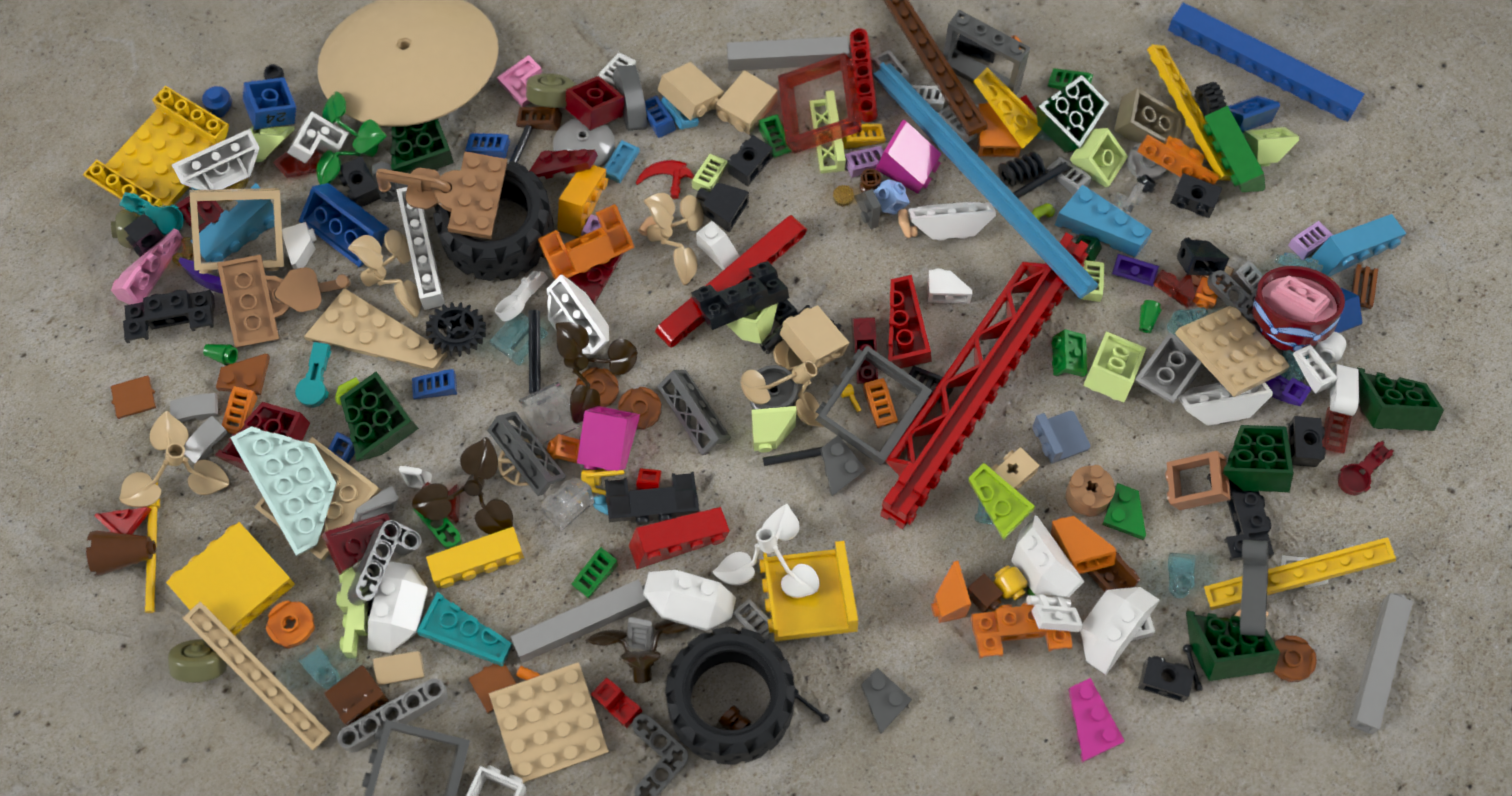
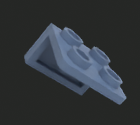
(1060, 436)

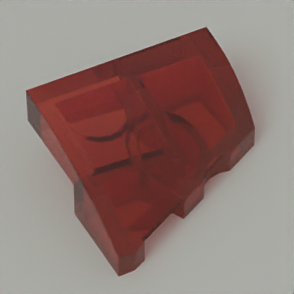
(293, 167)

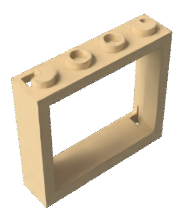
(236, 194)

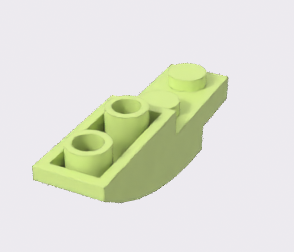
(355, 620)

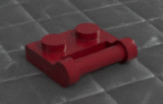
(208, 210)

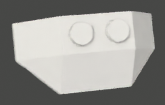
(219, 164)
(952, 219)
(572, 304)
(1216, 405)
(1044, 562)
(689, 599)
(396, 608)
(1114, 624)

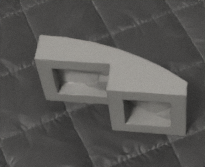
(195, 406)
(204, 438)

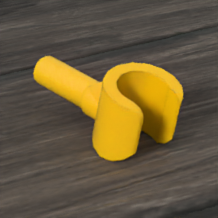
(849, 391)

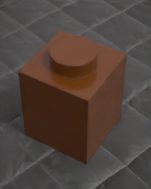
(985, 594)

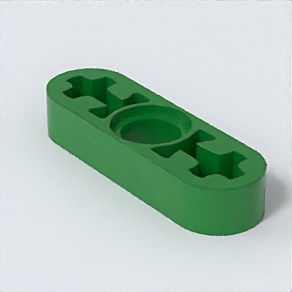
(442, 537)

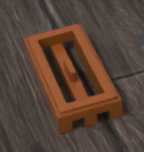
(1366, 271)

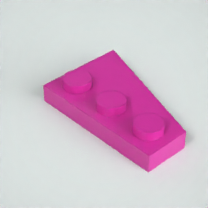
(1093, 721)

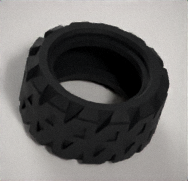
(514, 253)
(721, 647)

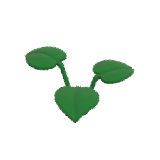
(365, 142)

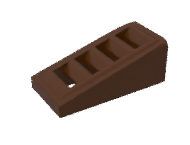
(552, 118)

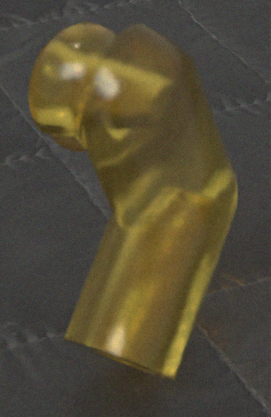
(187, 251)

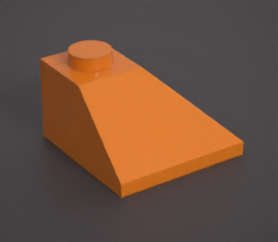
(952, 597)

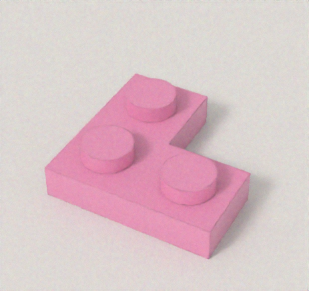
(515, 79)

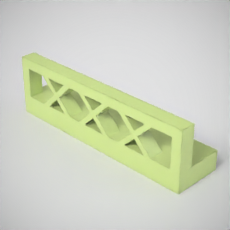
(837, 145)

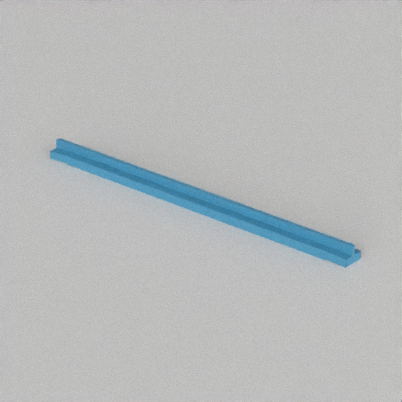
(986, 181)

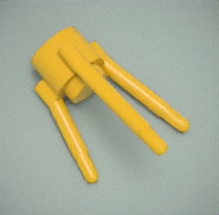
(593, 478)

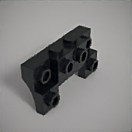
(741, 299)
(167, 311)
(651, 504)
(1248, 519)

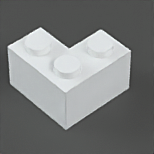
(314, 134)

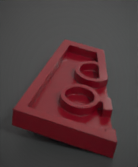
(596, 278)
(350, 541)

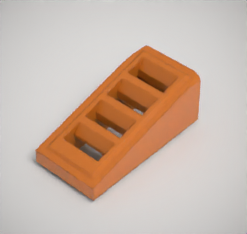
(874, 386)
(231, 409)

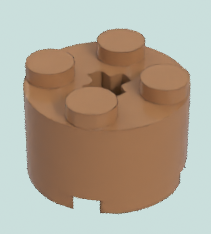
(1100, 492)

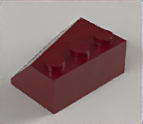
(268, 419)

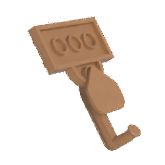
(472, 197)
(252, 296)

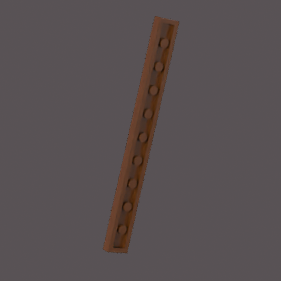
(937, 66)

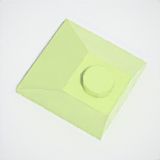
(269, 139)
(1270, 144)
(755, 326)
(772, 426)

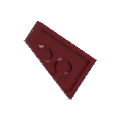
(564, 161)

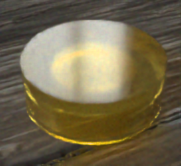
(843, 195)

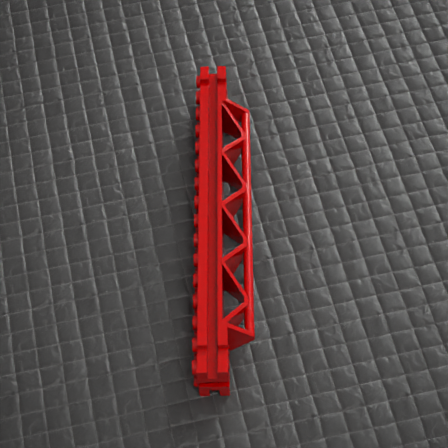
(981, 384)

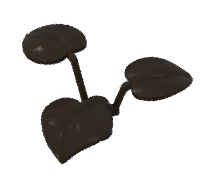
(570, 342)
(480, 463)
(642, 660)

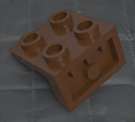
(356, 696)

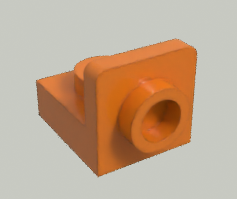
(1204, 295)
(564, 448)

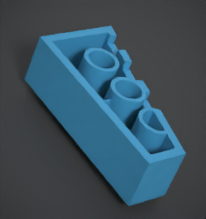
(1098, 218)
(236, 228)
(1359, 244)

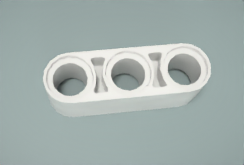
(1345, 390)

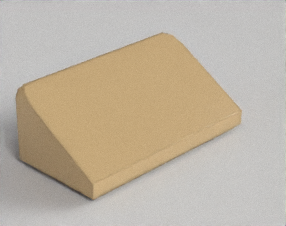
(398, 668)

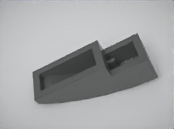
(629, 85)

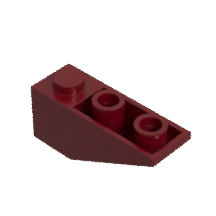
(864, 335)

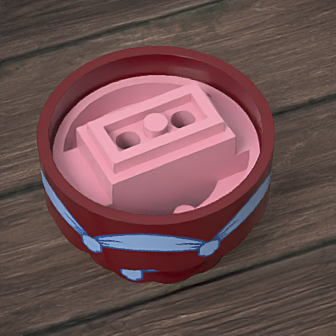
(1297, 307)

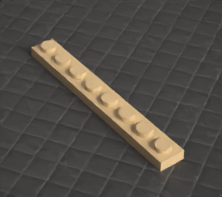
(257, 676)

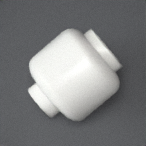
(1331, 348)

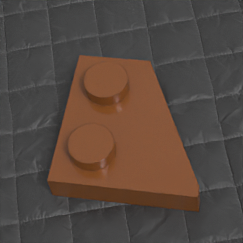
(244, 374)

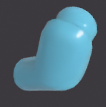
(600, 504)

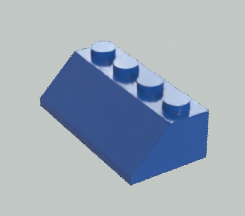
(339, 220)

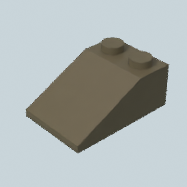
(1144, 115)

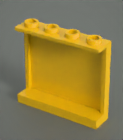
(232, 579)
(820, 614)

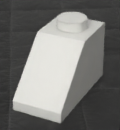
(299, 244)
(716, 245)
(946, 287)

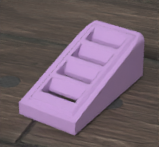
(852, 157)
(1301, 249)

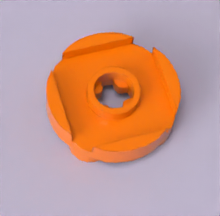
(291, 636)

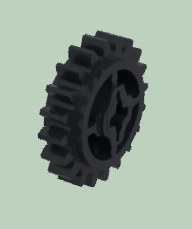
(453, 323)

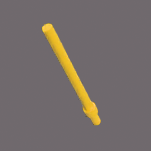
(151, 563)

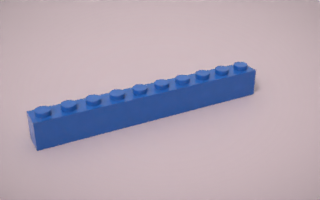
(1265, 62)

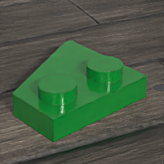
(1126, 512)

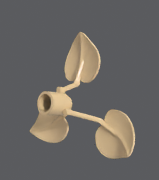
(662, 209)
(369, 252)
(756, 390)
(171, 435)

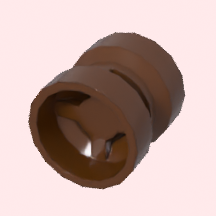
(870, 180)
(733, 719)

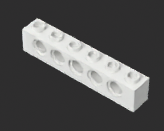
(421, 253)

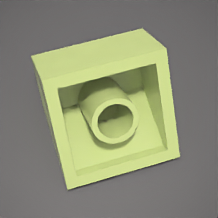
(1100, 156)

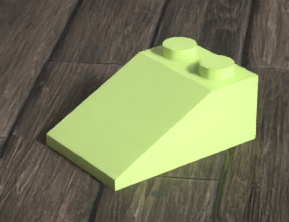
(1115, 367)

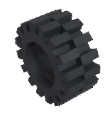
(1209, 98)

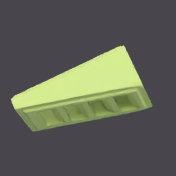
(697, 181)
(1095, 295)

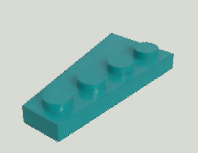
(463, 632)

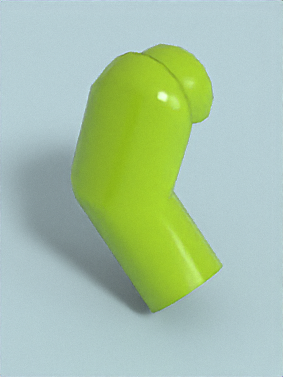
(1045, 209)
(345, 387)

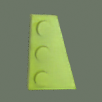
(1001, 501)

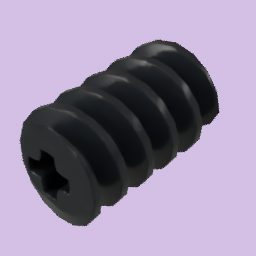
(1021, 167)

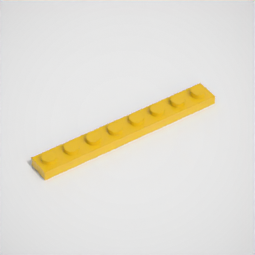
(1187, 106)
(1307, 571)

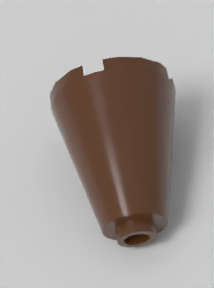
(117, 551)

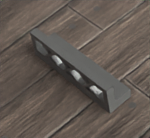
(695, 401)
(521, 452)

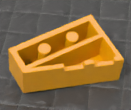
(580, 199)

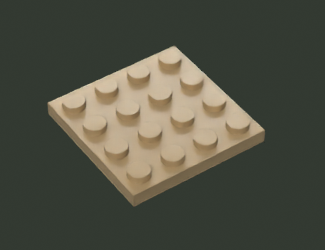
(1232, 350)
(350, 493)
(548, 723)

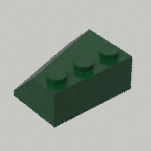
(1071, 113)
(419, 147)
(1398, 403)
(375, 418)
(1261, 459)
(1225, 651)

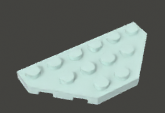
(291, 481)

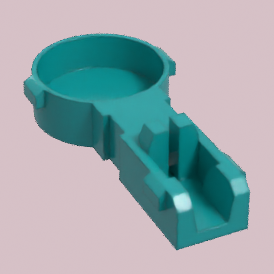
(164, 217)
(311, 389)

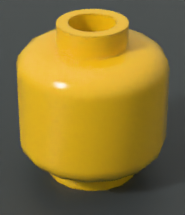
(1010, 582)

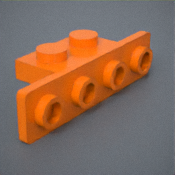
(1177, 158)

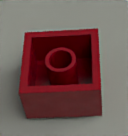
(594, 102)

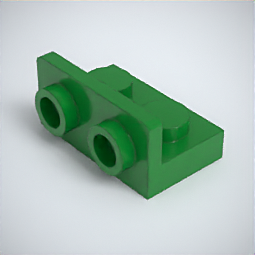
(1069, 353)

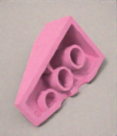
(144, 273)

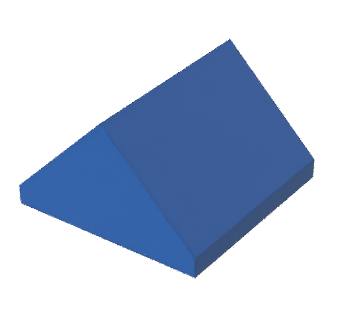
(1254, 112)
(1351, 314)

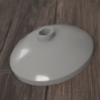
(599, 139)

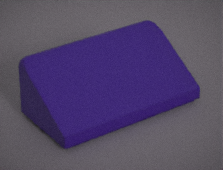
(1135, 269)

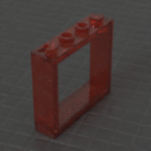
(851, 125)

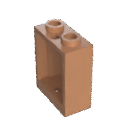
(1220, 483)

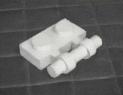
(1054, 613)

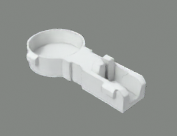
(515, 303)

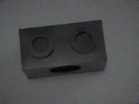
(745, 170)
(355, 172)
(1204, 191)
(1301, 452)
(1152, 680)

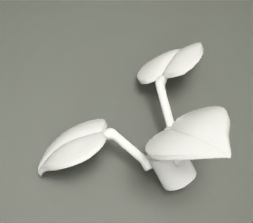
(781, 525)

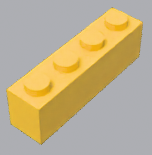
(475, 558)

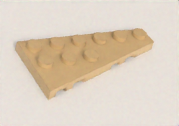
(368, 331)

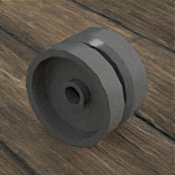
(781, 395)

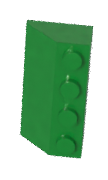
(1235, 151)

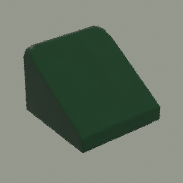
(1094, 246)

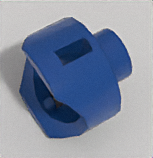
(217, 99)

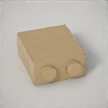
(690, 90)
(746, 102)
(814, 337)

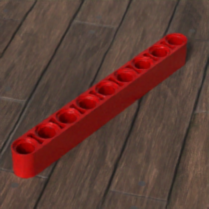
(768, 248)

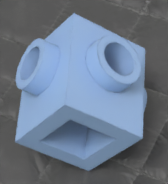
(891, 196)

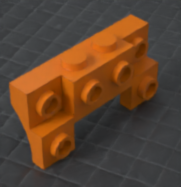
(590, 249)
(1011, 624)

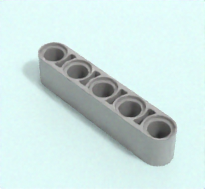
(400, 704)

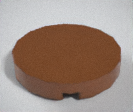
(603, 382)
(643, 402)
(1296, 659)

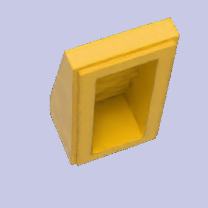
(853, 141)

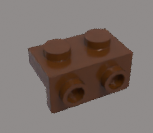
(1115, 576)

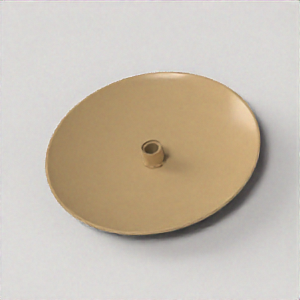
(408, 60)

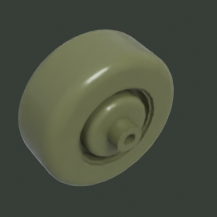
(548, 90)
(195, 662)

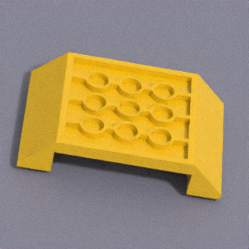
(166, 137)

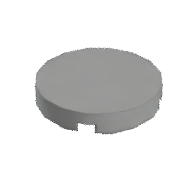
(1141, 165)

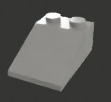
(1170, 369)

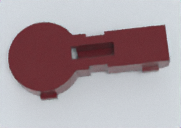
(1354, 482)

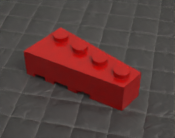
(906, 331)
(677, 536)

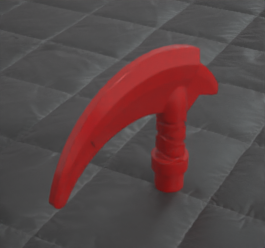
(670, 167)

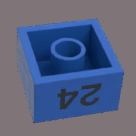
(269, 103)

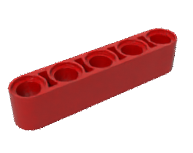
(864, 66)

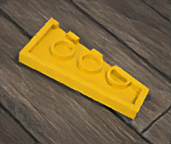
(1011, 110)

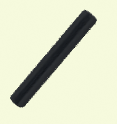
(534, 351)

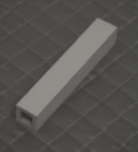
(784, 53)
(580, 621)
(1381, 663)

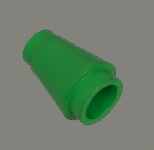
(1149, 314)
(222, 353)

